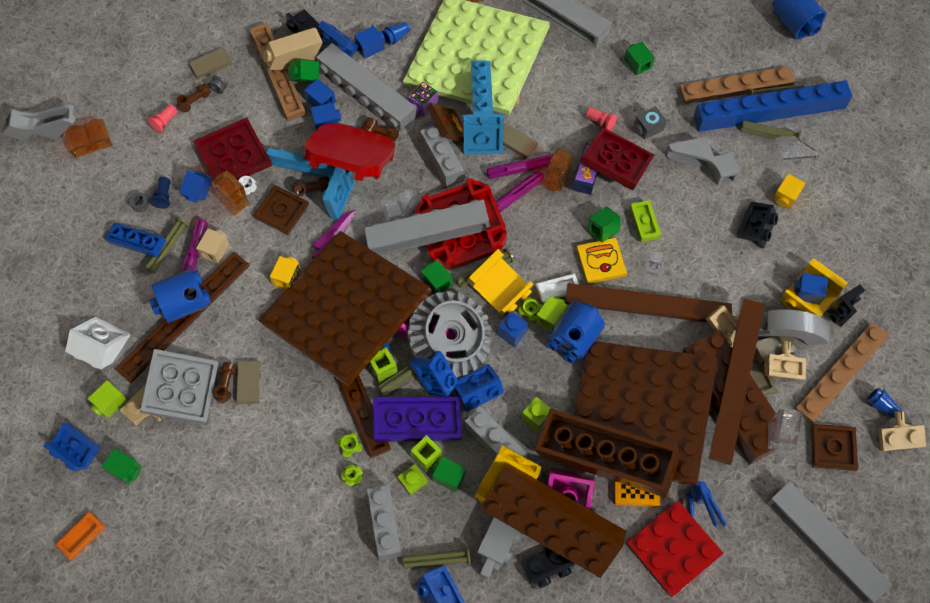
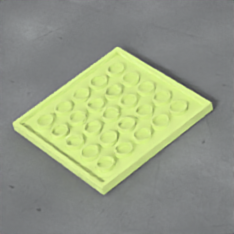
(477, 32)

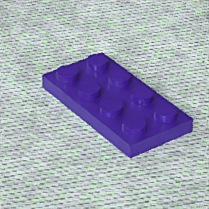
(415, 417)

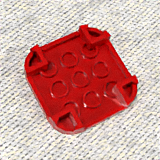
(349, 149)
(472, 247)

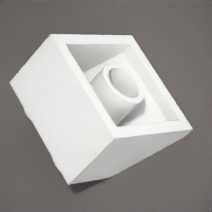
(96, 342)

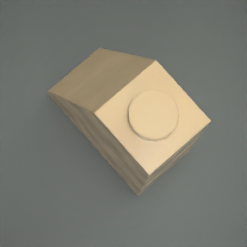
(294, 47)

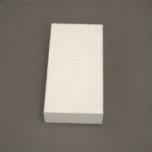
(555, 287)

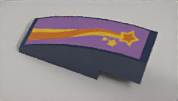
(584, 177)

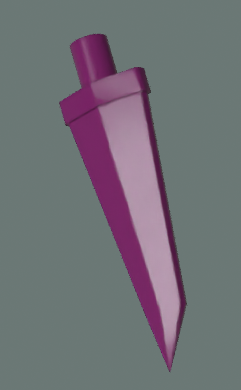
(340, 225)

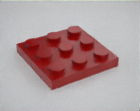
(674, 548)

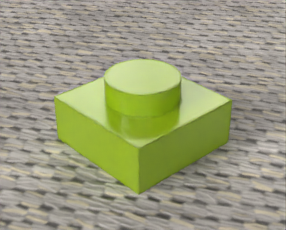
(412, 479)

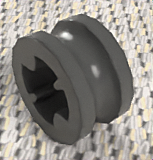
(217, 84)
(138, 196)

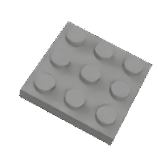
(179, 387)

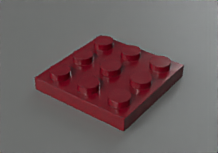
(233, 149)
(617, 158)

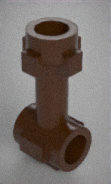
(184, 102)
(371, 125)
(300, 188)
(221, 392)

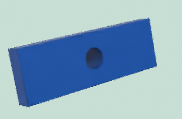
(135, 240)

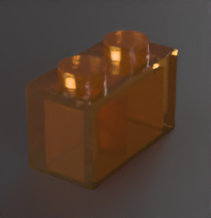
(230, 192)

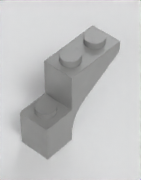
(47, 123)
(699, 154)

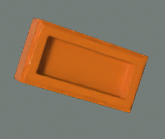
(80, 536)

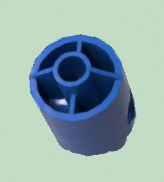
(800, 17)
(173, 301)
(575, 331)

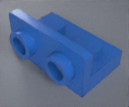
(335, 36)
(435, 374)
(479, 387)
(438, 587)

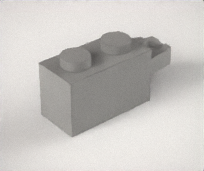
(496, 546)

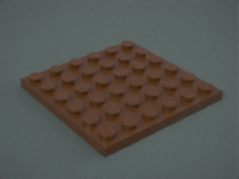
(344, 307)
(651, 396)

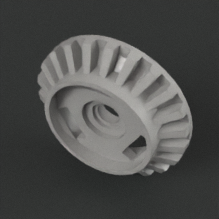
(449, 309)

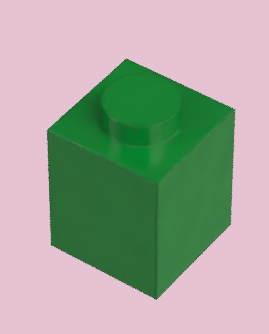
(639, 58)
(303, 71)
(604, 224)
(436, 277)
(122, 466)
(448, 474)

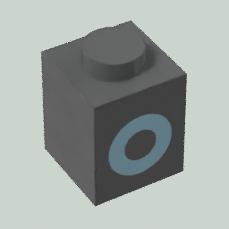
(649, 123)

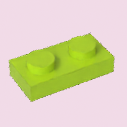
(645, 221)

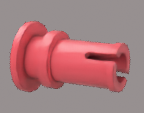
(601, 118)
(160, 120)

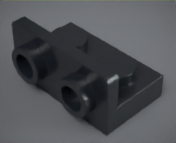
(302, 22)
(758, 223)
(844, 308)
(545, 566)

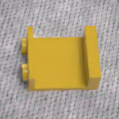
(499, 284)
(834, 288)
(505, 455)

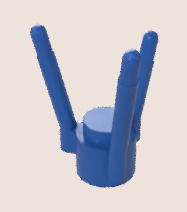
(702, 494)

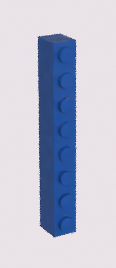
(772, 105)

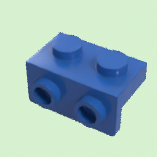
(72, 447)

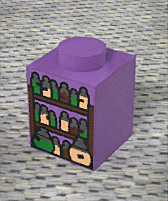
(422, 97)

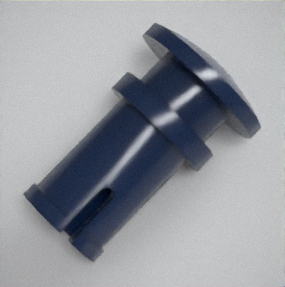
(161, 197)

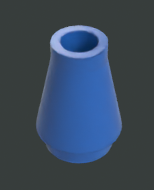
(395, 33)
(883, 402)

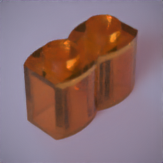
(88, 138)
(558, 170)

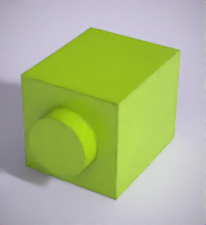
(551, 312)
(383, 365)
(106, 400)
(535, 414)
(426, 453)

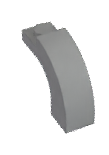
(796, 324)

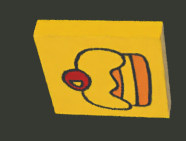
(601, 261)

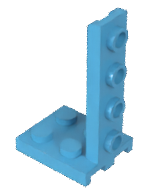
(482, 129)
(339, 179)

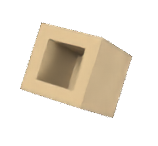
(213, 245)

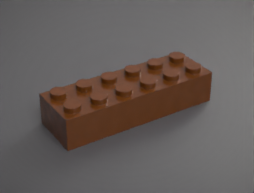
(757, 411)
(608, 452)
(554, 520)

